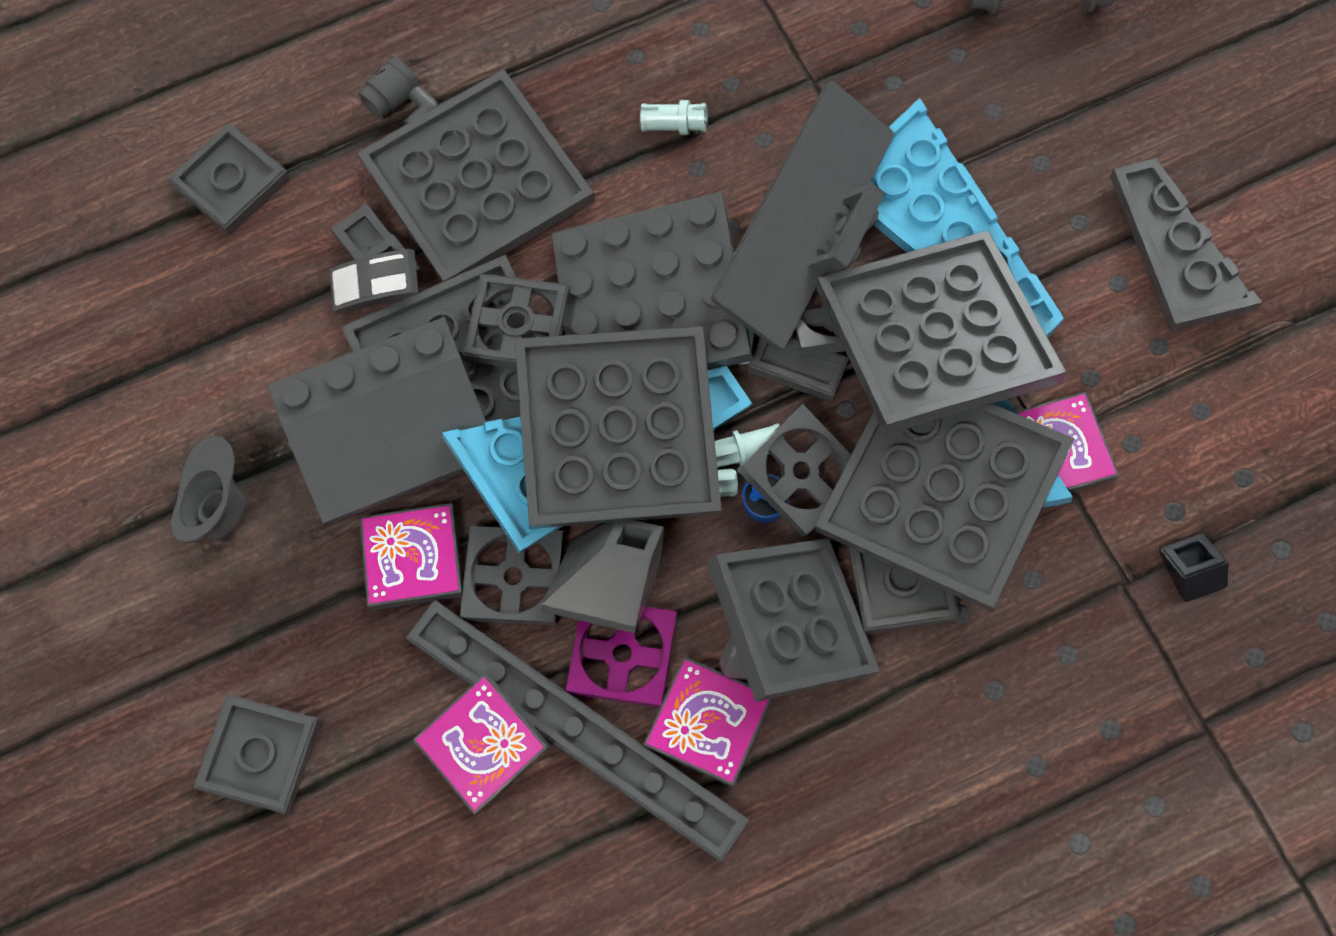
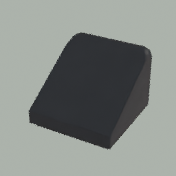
(1195, 567)

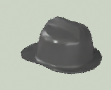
(208, 497)

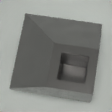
(608, 575)

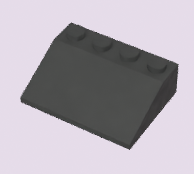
(376, 419)

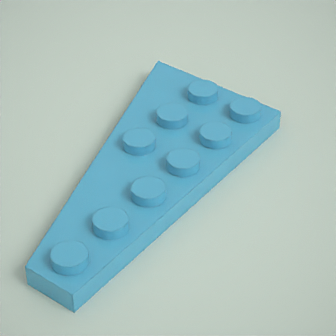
(937, 201)
(495, 459)

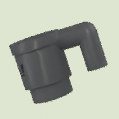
(392, 87)

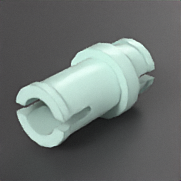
(674, 117)

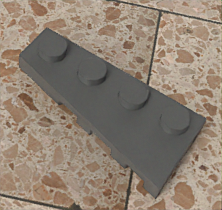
(1177, 251)

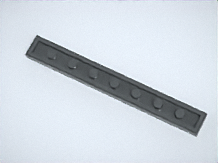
(583, 733)

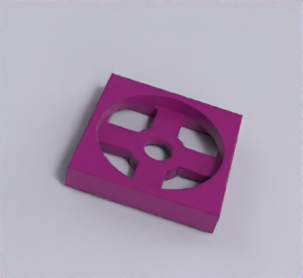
(649, 695)

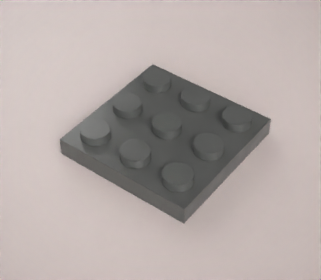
(791, 618)

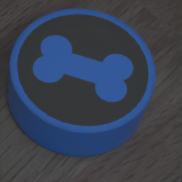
(756, 506)

